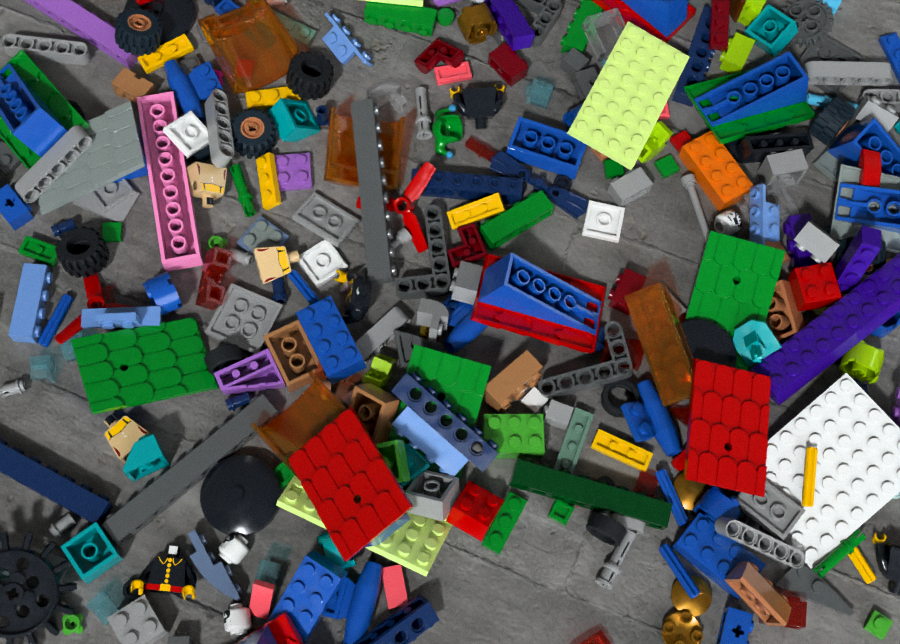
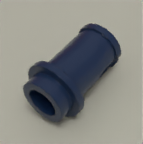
(322, 115)
(63, 227)
(279, 291)
(600, 339)
(237, 401)

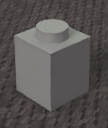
(557, 414)

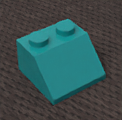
(293, 120)
(145, 458)

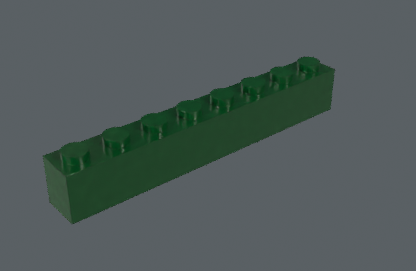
(589, 494)

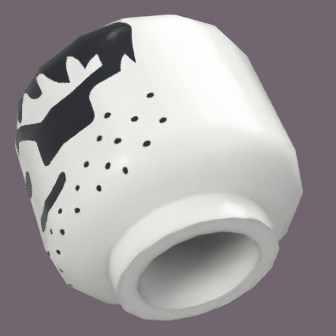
(728, 222)
(233, 549)
(237, 619)

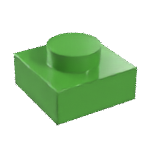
(877, 624)

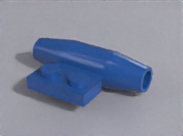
(192, 87)
(464, 328)
(651, 419)
(357, 602)

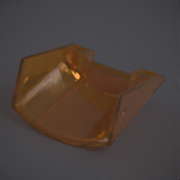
(250, 45)
(341, 154)
(301, 421)

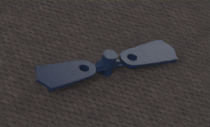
(566, 200)

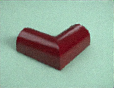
(437, 52)
(472, 247)

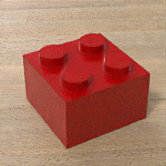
(814, 286)
(475, 510)

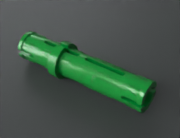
(244, 196)
(845, 547)

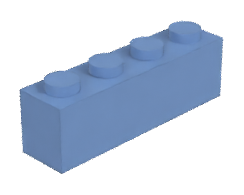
(30, 303)
(429, 441)

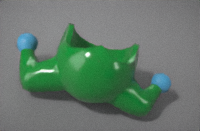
(446, 130)

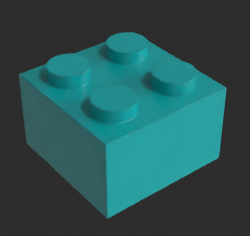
(772, 30)
(91, 553)

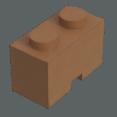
(130, 87)

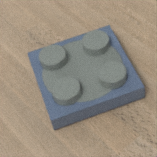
(262, 234)

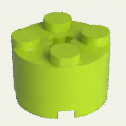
(863, 362)

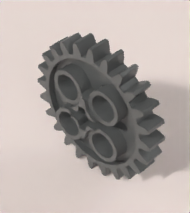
(809, 16)

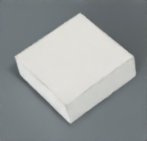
(534, 400)

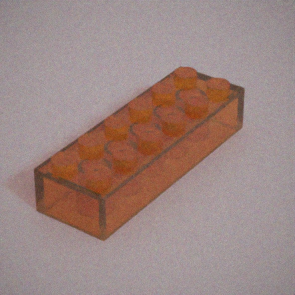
(662, 342)

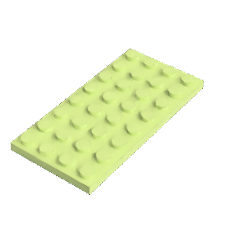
(628, 95)
(412, 545)

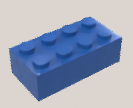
(546, 148)
(331, 340)
(713, 552)
(310, 593)

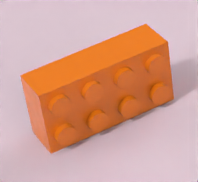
(715, 171)

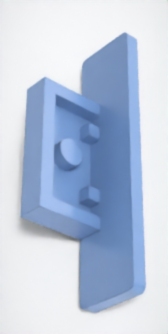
(343, 44)
(763, 217)
(121, 317)

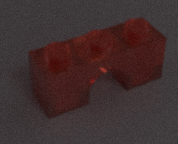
(210, 290)

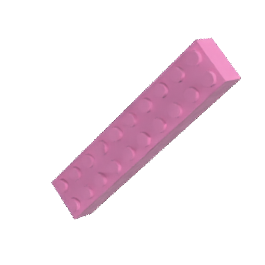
(169, 185)

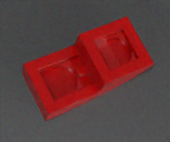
(870, 168)

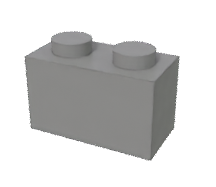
(873, 108)
(629, 187)
(466, 282)

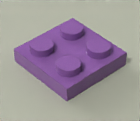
(293, 171)

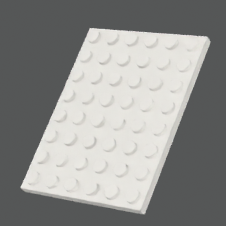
(853, 470)

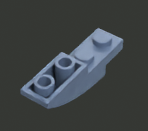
(217, 574)

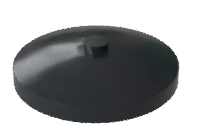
(175, 15)
(709, 342)
(240, 495)

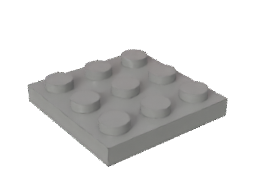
(244, 319)

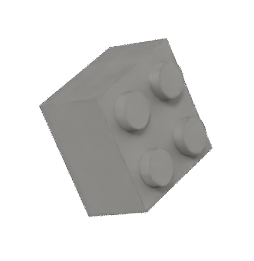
(784, 166)
(816, 242)
(433, 494)
(138, 623)

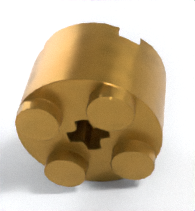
(476, 23)

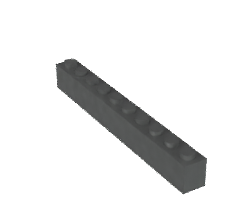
(372, 192)
(188, 471)

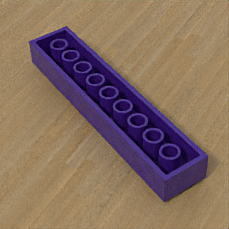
(833, 332)

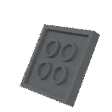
(829, 51)

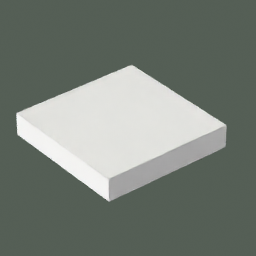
(188, 134)
(603, 221)
(322, 262)

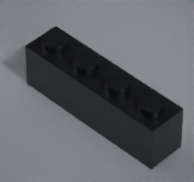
(756, 148)

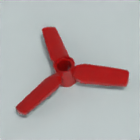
(412, 194)
(95, 300)

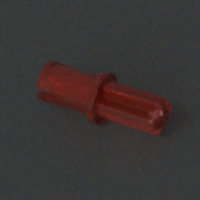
(480, 149)

